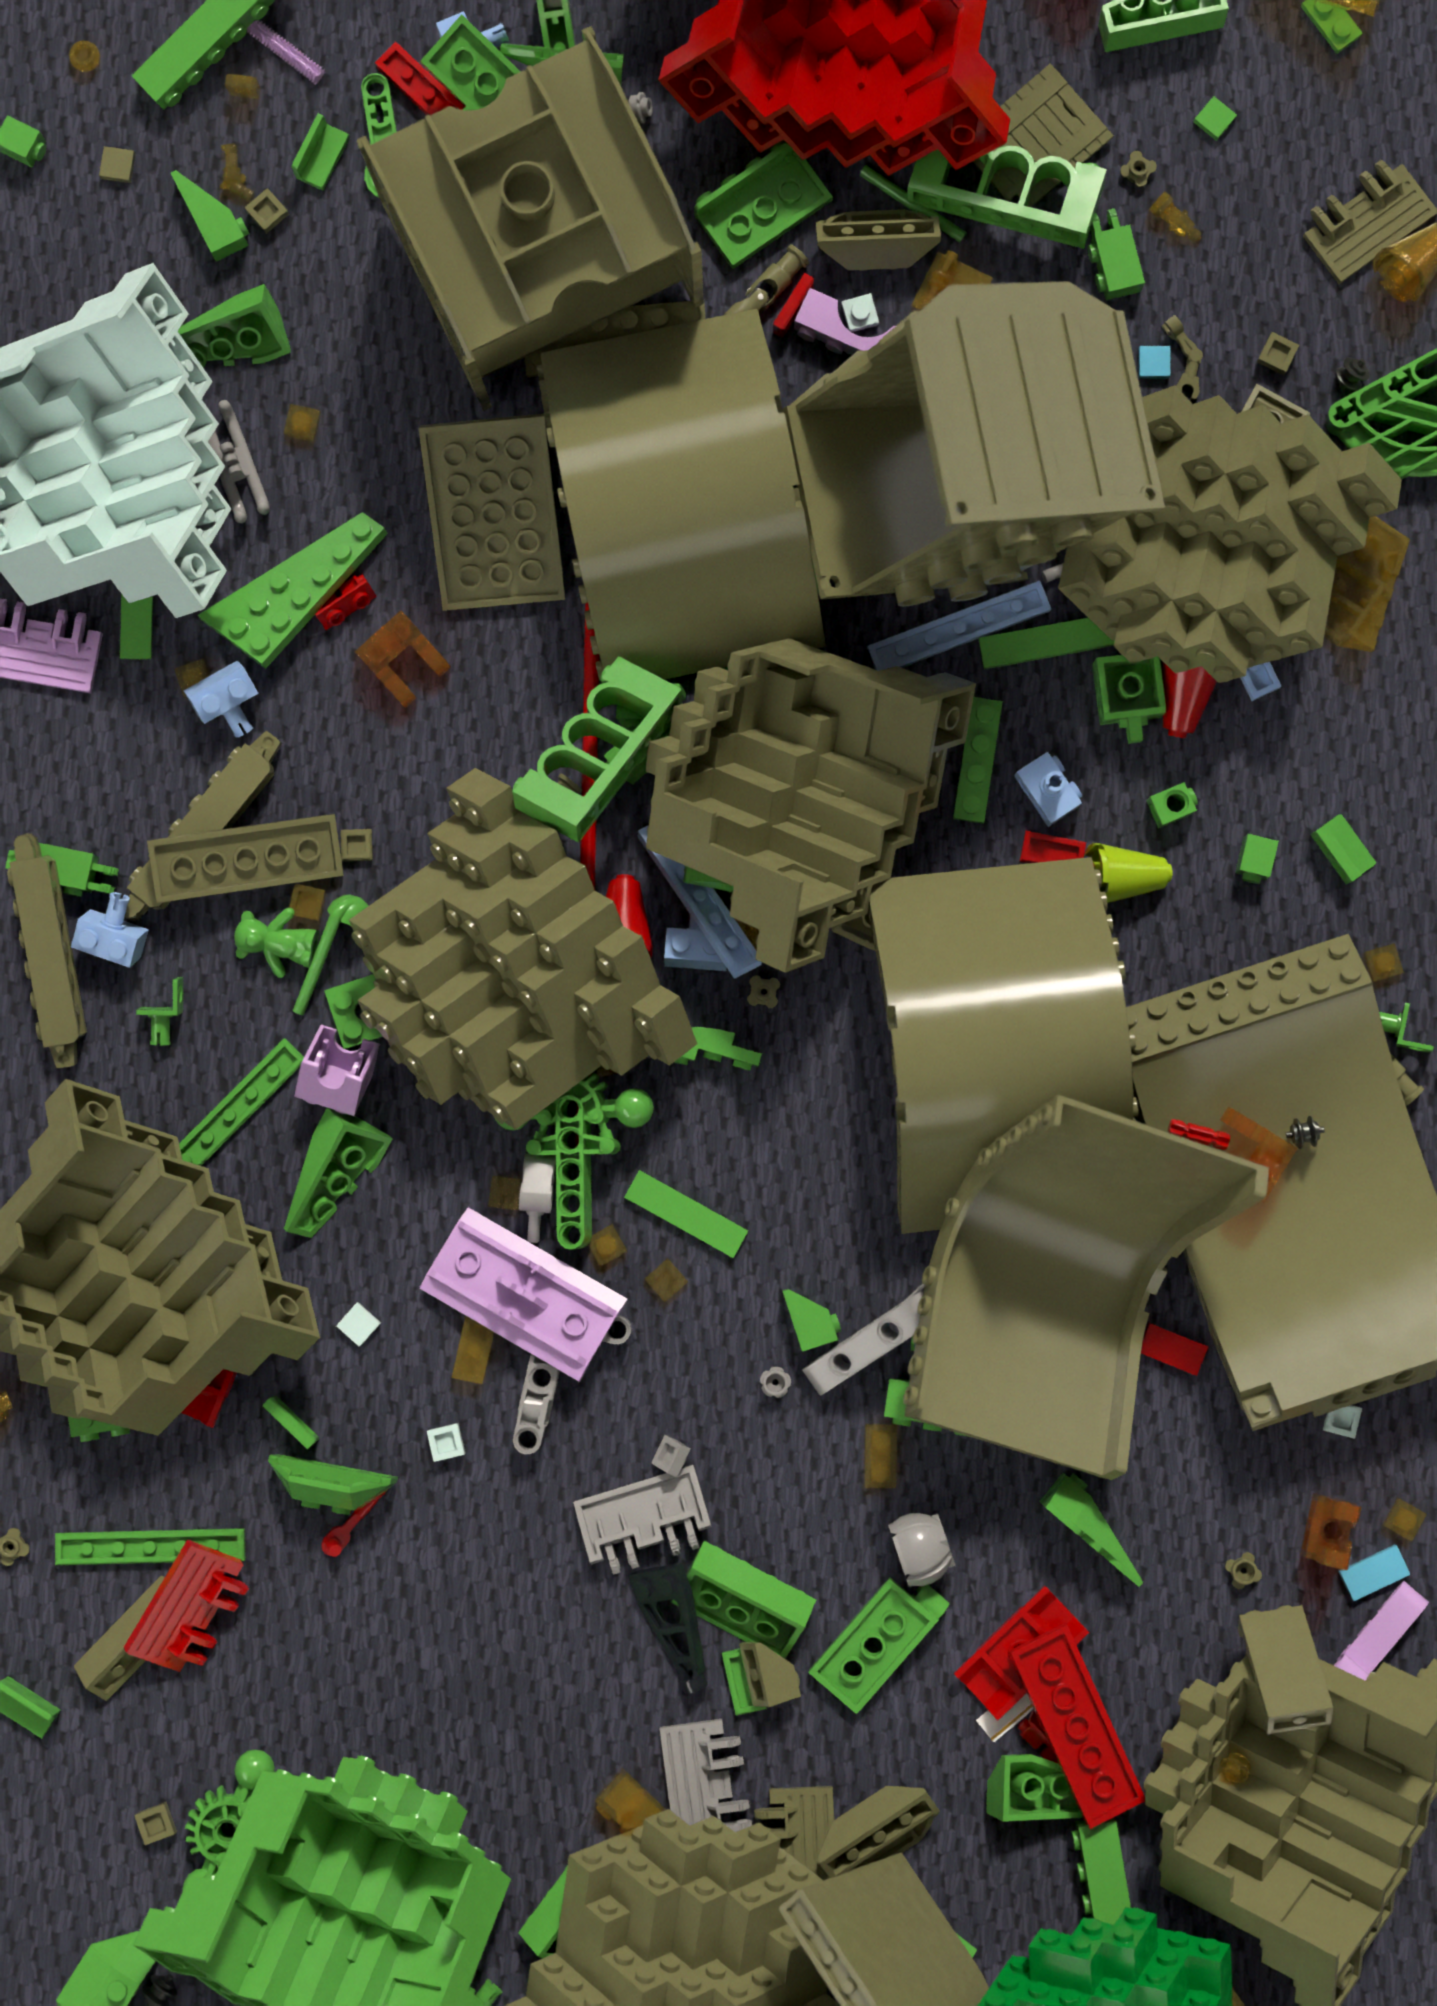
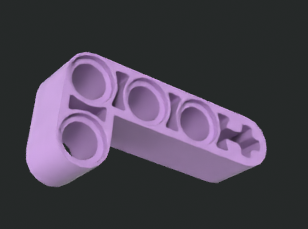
(1382, 1631)

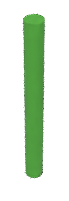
(901, 196)

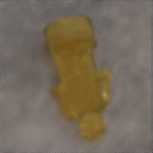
(1179, 221)

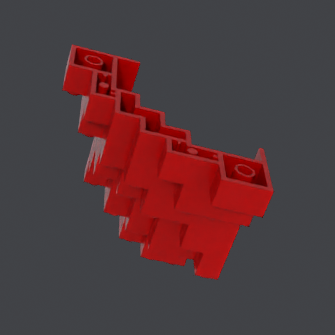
(845, 77)

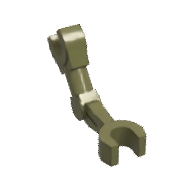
(1175, 330)

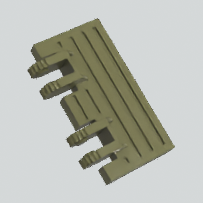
(1369, 225)
(807, 1822)

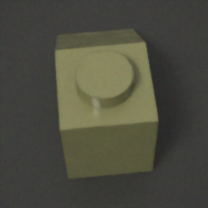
(768, 1675)

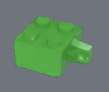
(1129, 693)

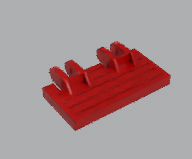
(185, 1600)

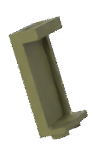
(1286, 1669)

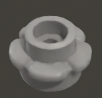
(641, 106)
(775, 1390)

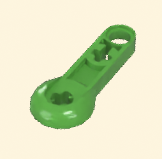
(377, 130)

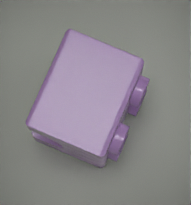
(335, 1075)

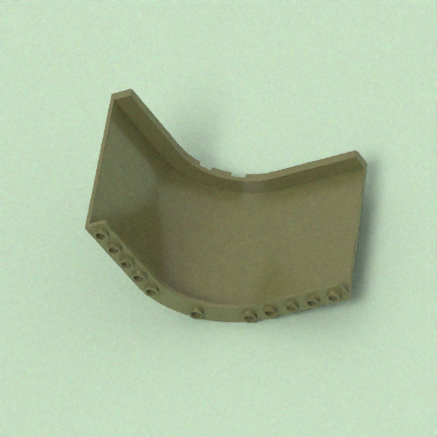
(681, 494)
(993, 1006)
(1048, 1277)
(883, 1939)

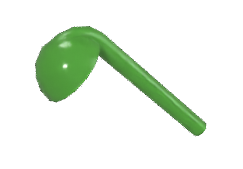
(340, 911)

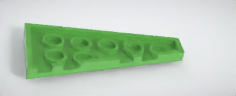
(282, 601)

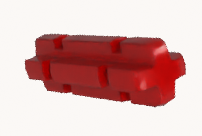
(1199, 1134)

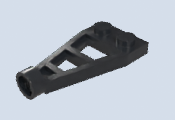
(666, 1584)

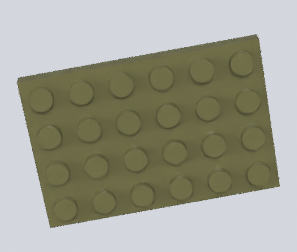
(492, 511)

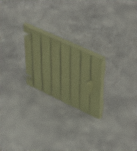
(1046, 122)

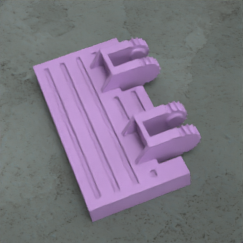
(44, 654)

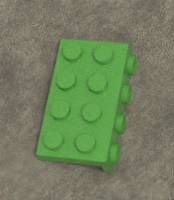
(760, 203)

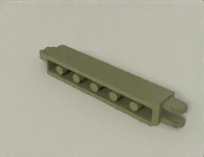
(216, 809)
(47, 950)

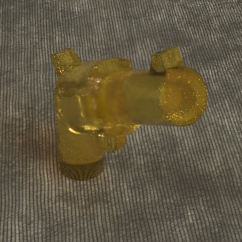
(232, 174)

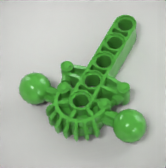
(631, 1108)
(223, 1809)

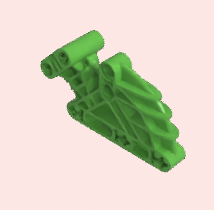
(1395, 409)

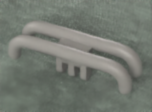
(237, 466)

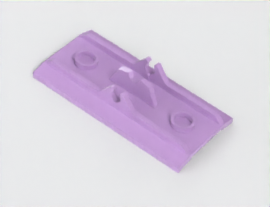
(523, 1293)

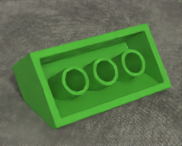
(747, 1600)

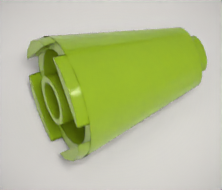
(1127, 871)

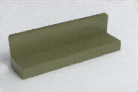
(106, 1663)

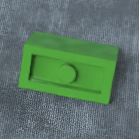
(319, 153)
(1343, 849)
(26, 1707)

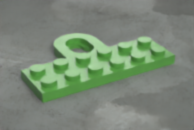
(469, 65)

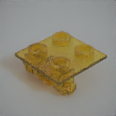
(945, 272)

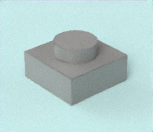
(671, 1455)

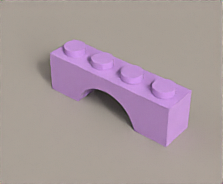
(820, 321)

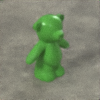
(276, 942)

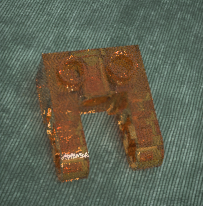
(389, 643)
(1272, 1149)
(1337, 1549)

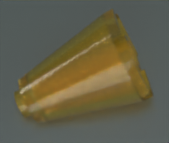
(1408, 264)

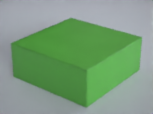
(1215, 118)

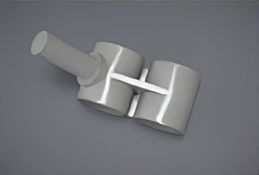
(536, 1191)

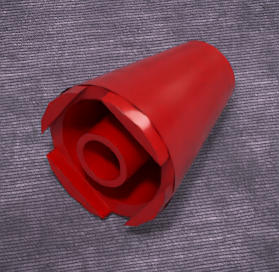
(1185, 698)
(630, 906)

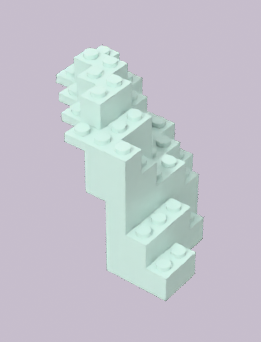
(110, 454)

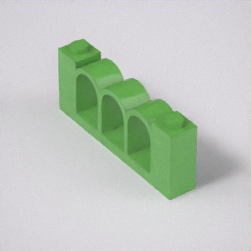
(1070, 227)
(623, 686)

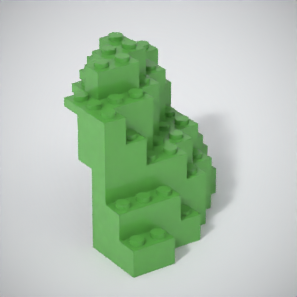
(337, 1898)

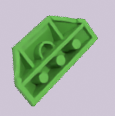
(329, 1483)
(107, 1974)

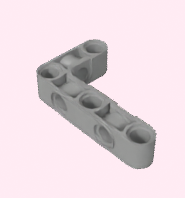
(865, 1345)
(538, 1400)

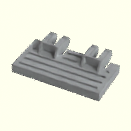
(640, 1513)
(692, 1774)

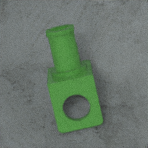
(161, 1015)
(1396, 1024)

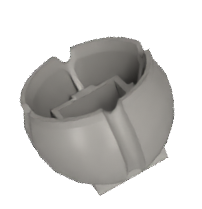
(921, 1548)

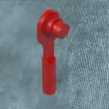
(340, 1536)

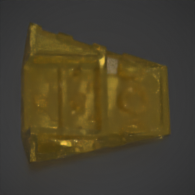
(1364, 587)

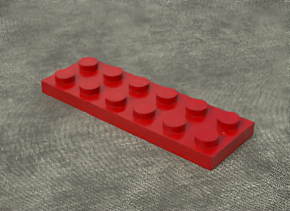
(1077, 1725)

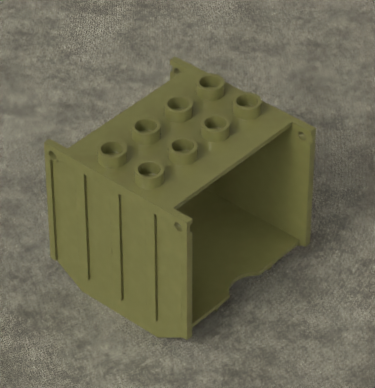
(534, 211)
(972, 443)

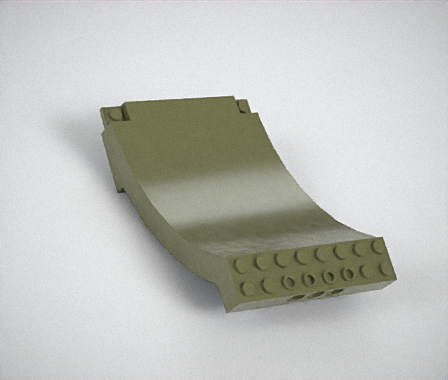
(1336, 1273)

